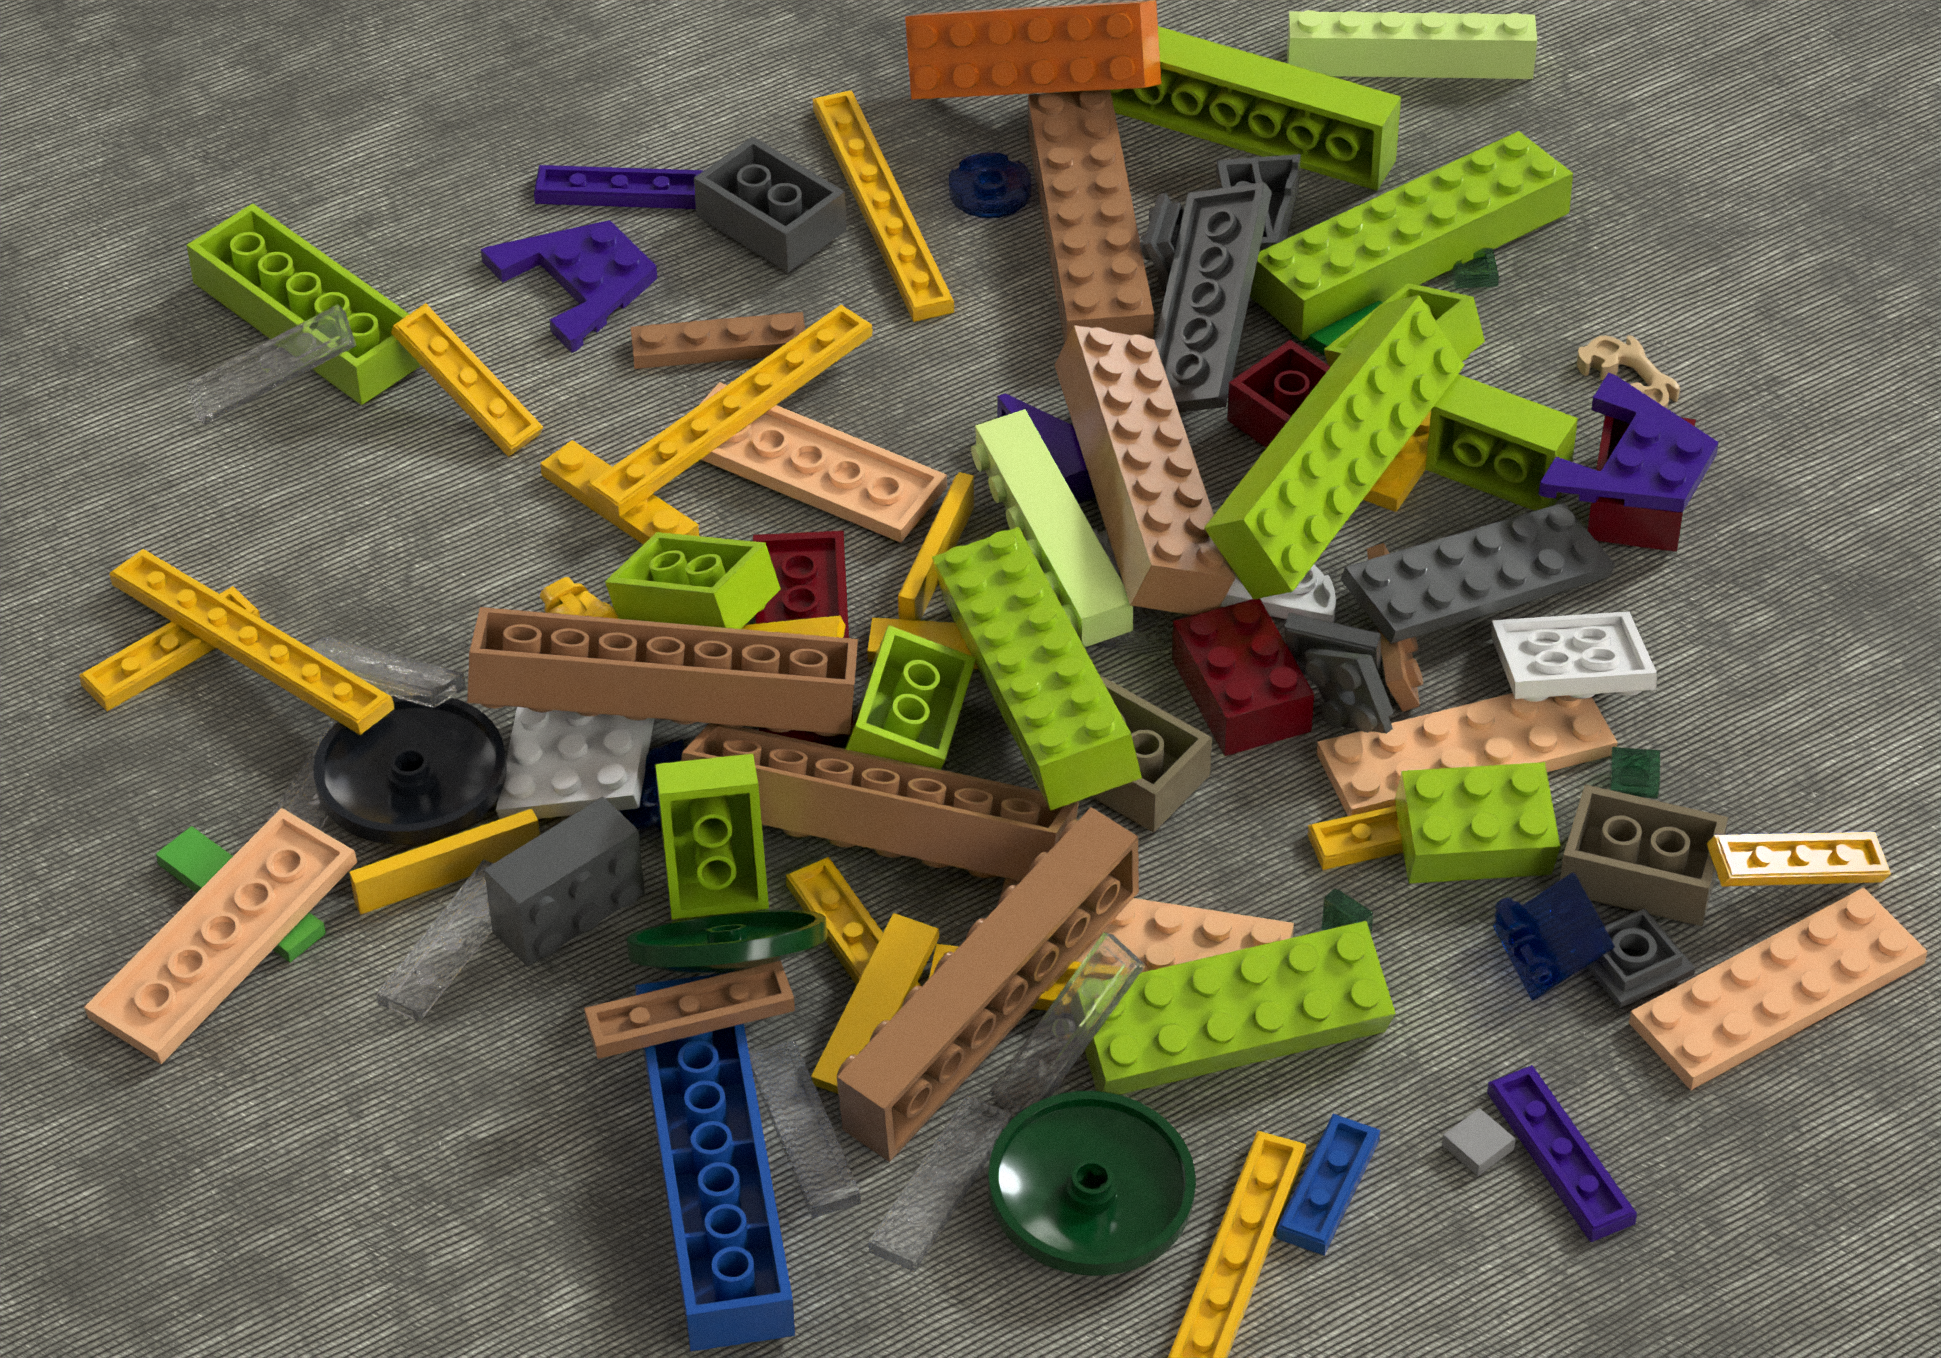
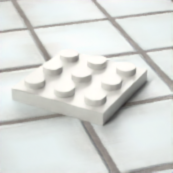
(1573, 656)
(571, 760)

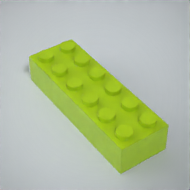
(283, 280)
(1242, 1009)

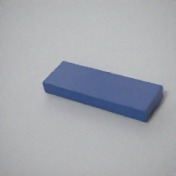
(1328, 1184)

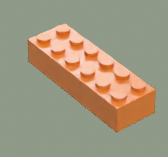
(1033, 50)

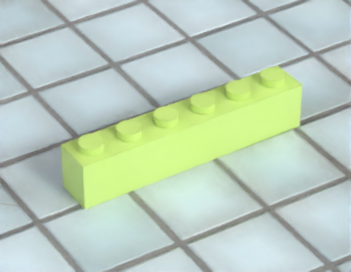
(1413, 44)
(1053, 525)

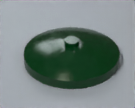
(727, 940)
(1091, 1183)

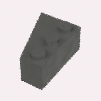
(1281, 177)

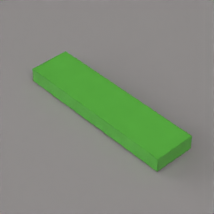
(197, 859)

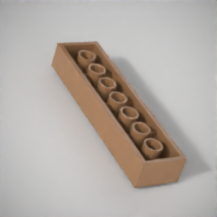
(1088, 213)
(1142, 471)
(662, 671)
(892, 804)
(988, 983)

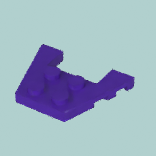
(590, 262)
(1653, 463)

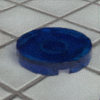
(990, 185)

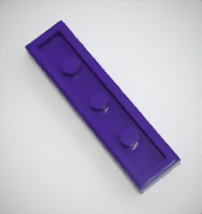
(615, 187)
(1562, 1153)

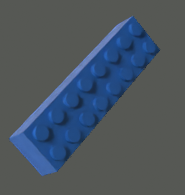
(718, 1187)

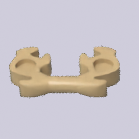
(1608, 353)

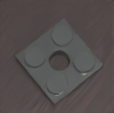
(1162, 236)
(1350, 690)
(1634, 978)

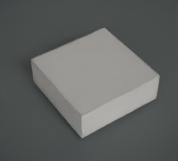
(1478, 1142)

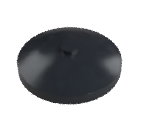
(411, 772)

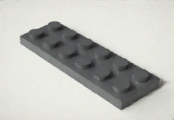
(1210, 292)
(1477, 572)

